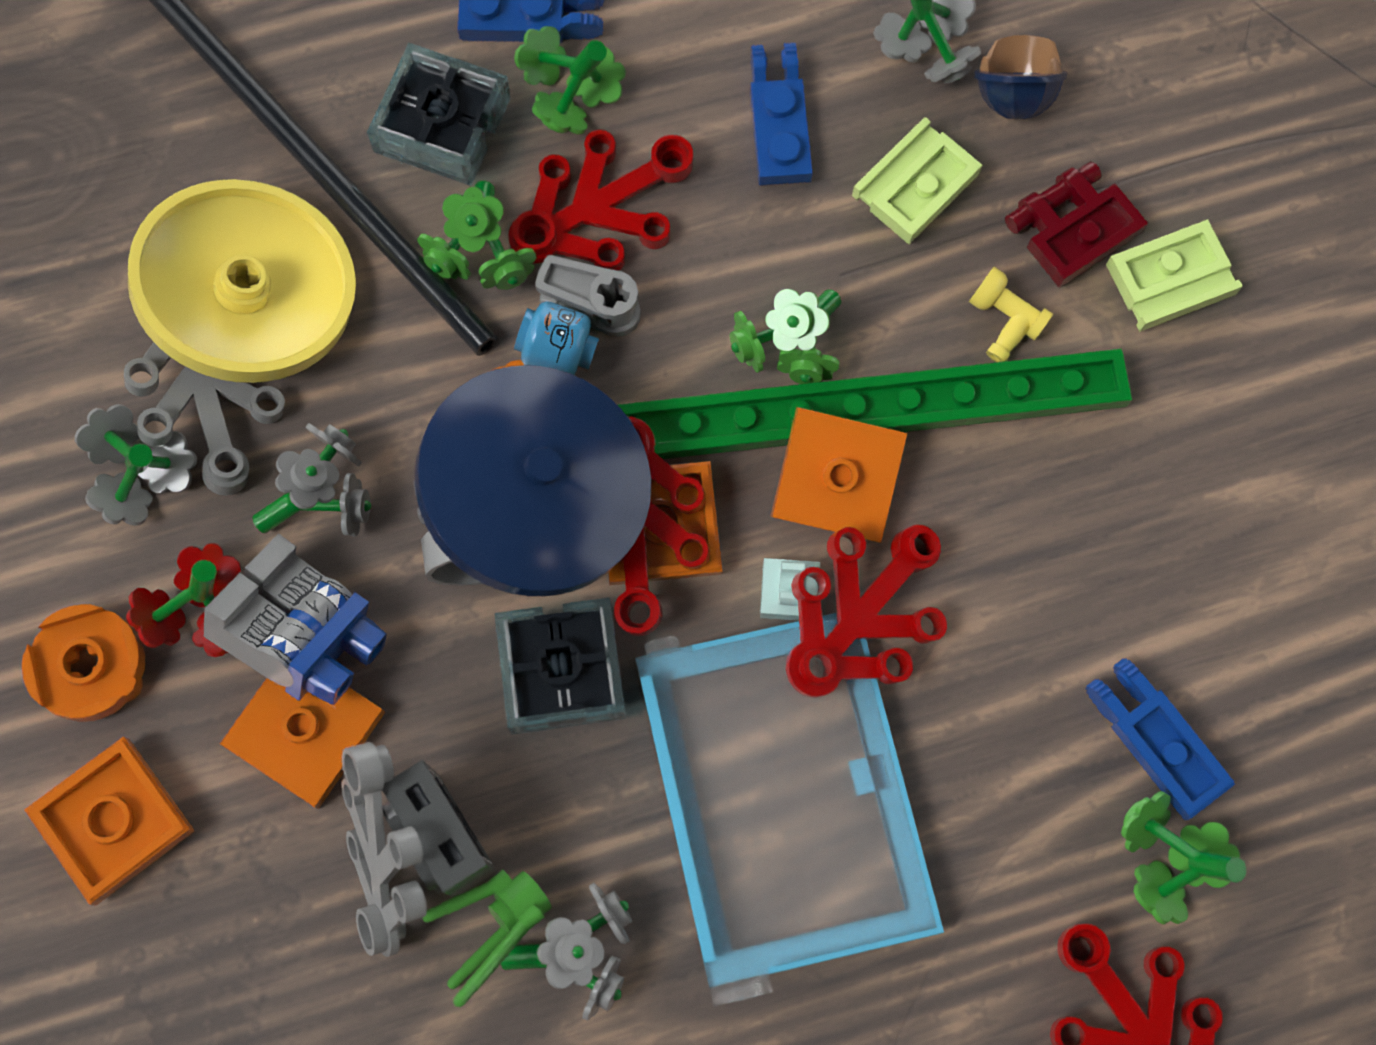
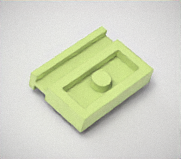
(917, 180)
(1173, 275)

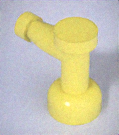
(1023, 316)

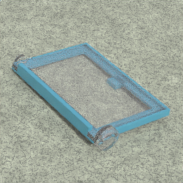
(782, 809)

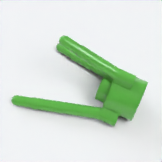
(516, 908)

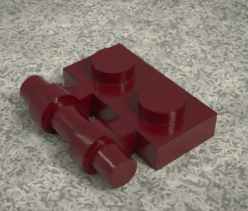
(1084, 235)

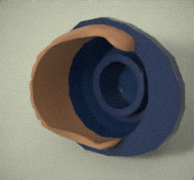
(1021, 76)

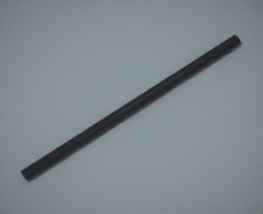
(328, 175)

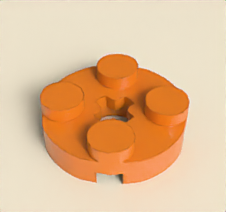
(57, 646)

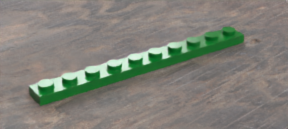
(890, 401)

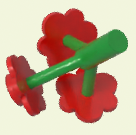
(202, 578)

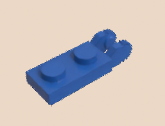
(512, 18)
(779, 120)
(1162, 742)

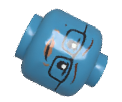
(556, 338)

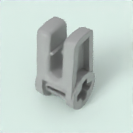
(590, 291)

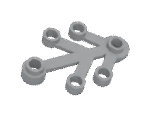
(204, 391)
(383, 920)

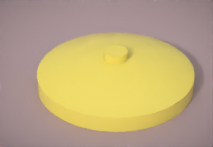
(241, 280)

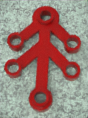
(595, 205)
(666, 530)
(858, 614)
(1140, 1029)

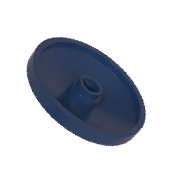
(532, 481)

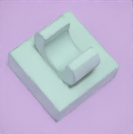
(776, 590)

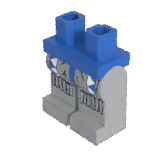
(293, 624)

